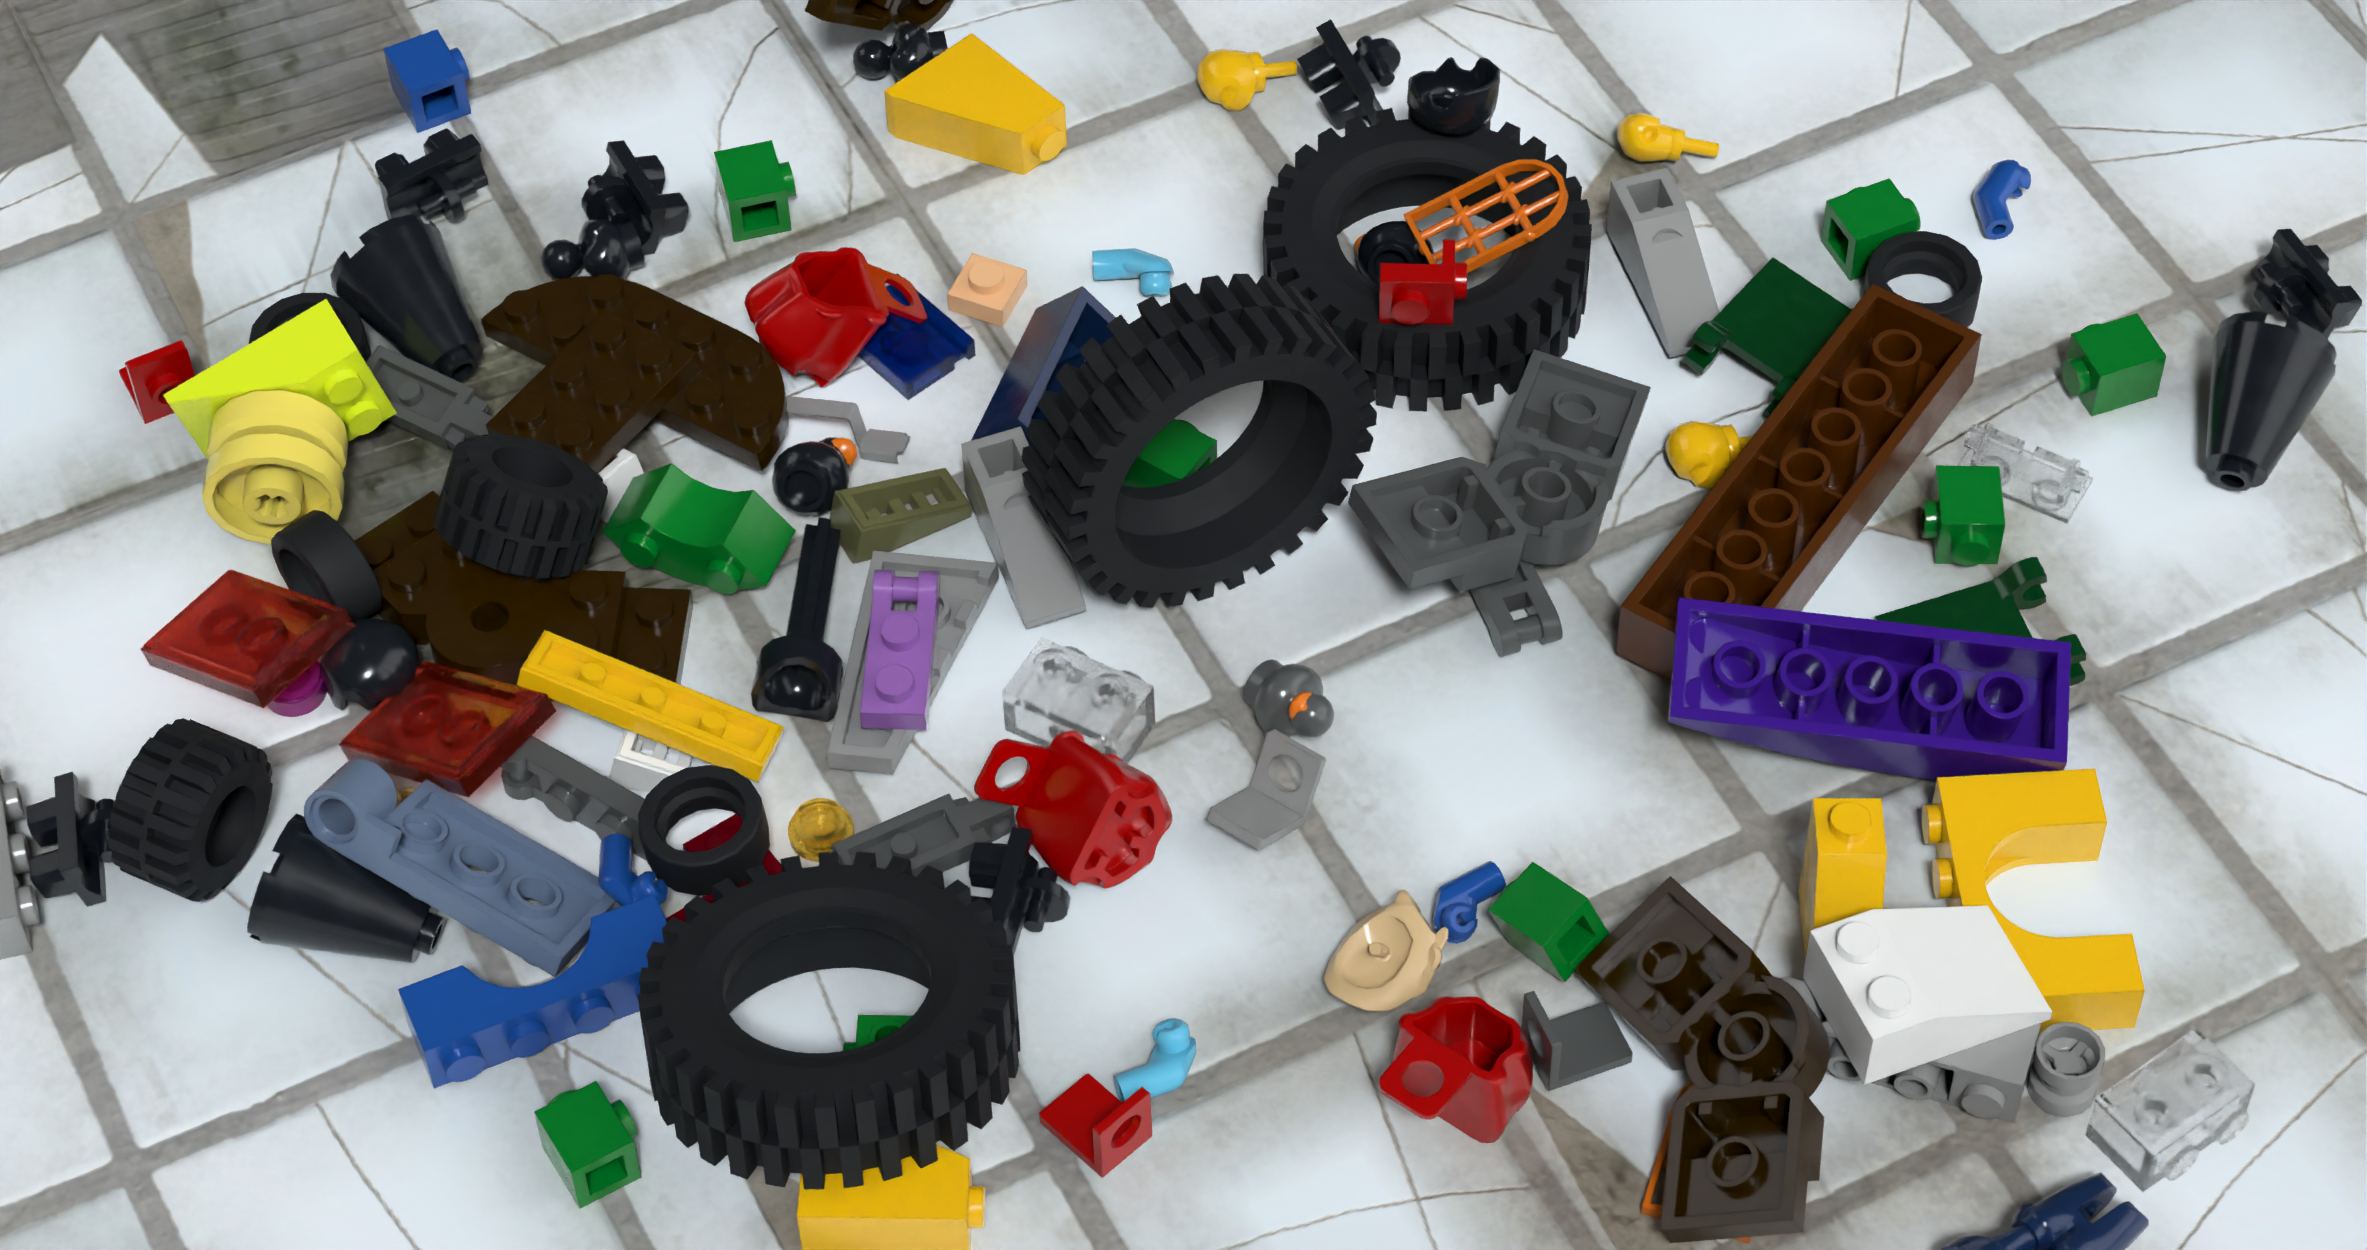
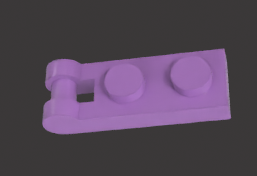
(900, 652)

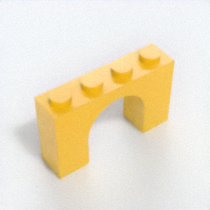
(2029, 819)

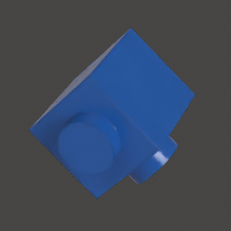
(428, 80)

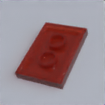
(247, 637)
(448, 728)

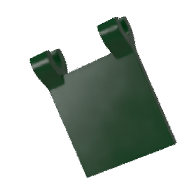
(1773, 325)
(1991, 609)

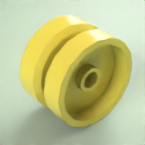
(273, 463)

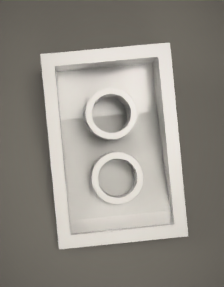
(1918, 985)

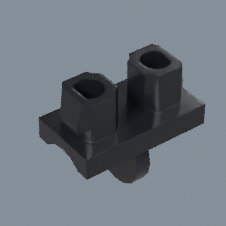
(1332, 60)
(435, 181)
(632, 193)
(2297, 285)
(82, 839)
(1018, 891)

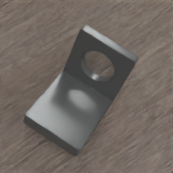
(1573, 1044)

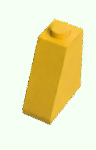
(977, 109)
(1842, 862)
(915, 1211)

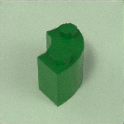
(698, 531)

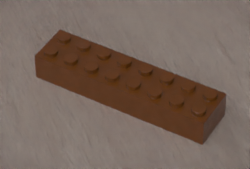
(1809, 472)

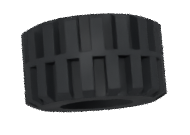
(520, 506)
(190, 809)

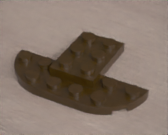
(633, 356)

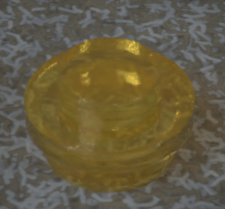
(817, 827)

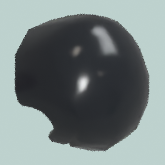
(1454, 98)
(369, 663)

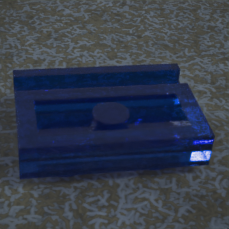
(913, 353)

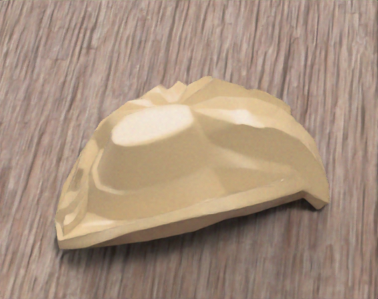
(1386, 957)

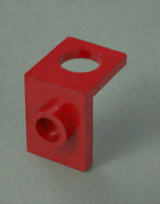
(154, 375)
(1098, 1124)

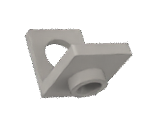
(1266, 808)

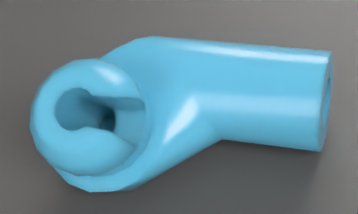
(1134, 263)
(1167, 1063)

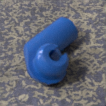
(1993, 192)
(617, 875)
(1459, 898)

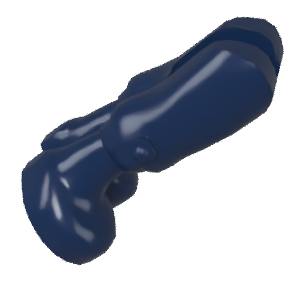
(2065, 1224)

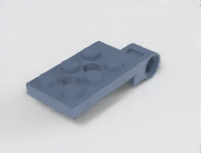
(429, 853)

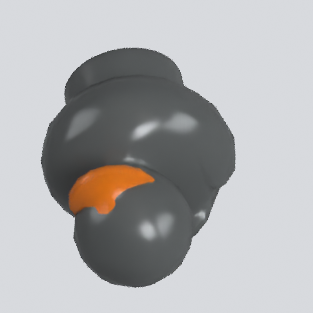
(1289, 699)

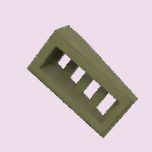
(861, 508)

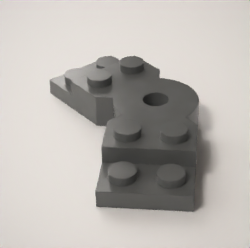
(1535, 499)

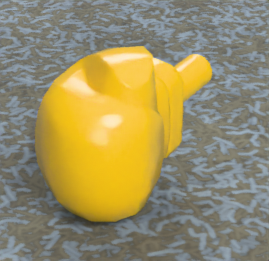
(1235, 76)
(1648, 140)
(1703, 451)

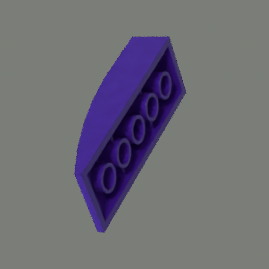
(1871, 690)

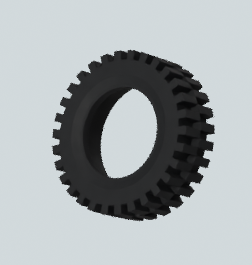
(1402, 164)
(1242, 502)
(848, 1105)

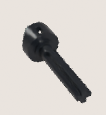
(799, 670)

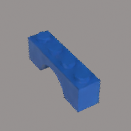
(475, 1025)

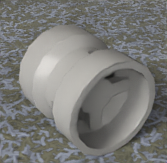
(2066, 1069)

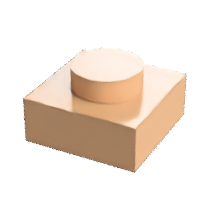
(987, 290)

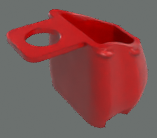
(825, 310)
(1085, 808)
(1461, 1066)

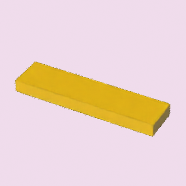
(650, 705)

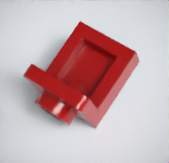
(1422, 291)

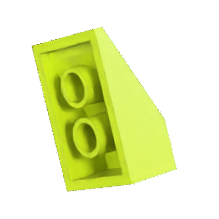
(302, 357)

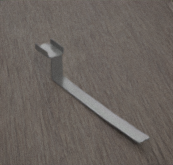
(873, 444)

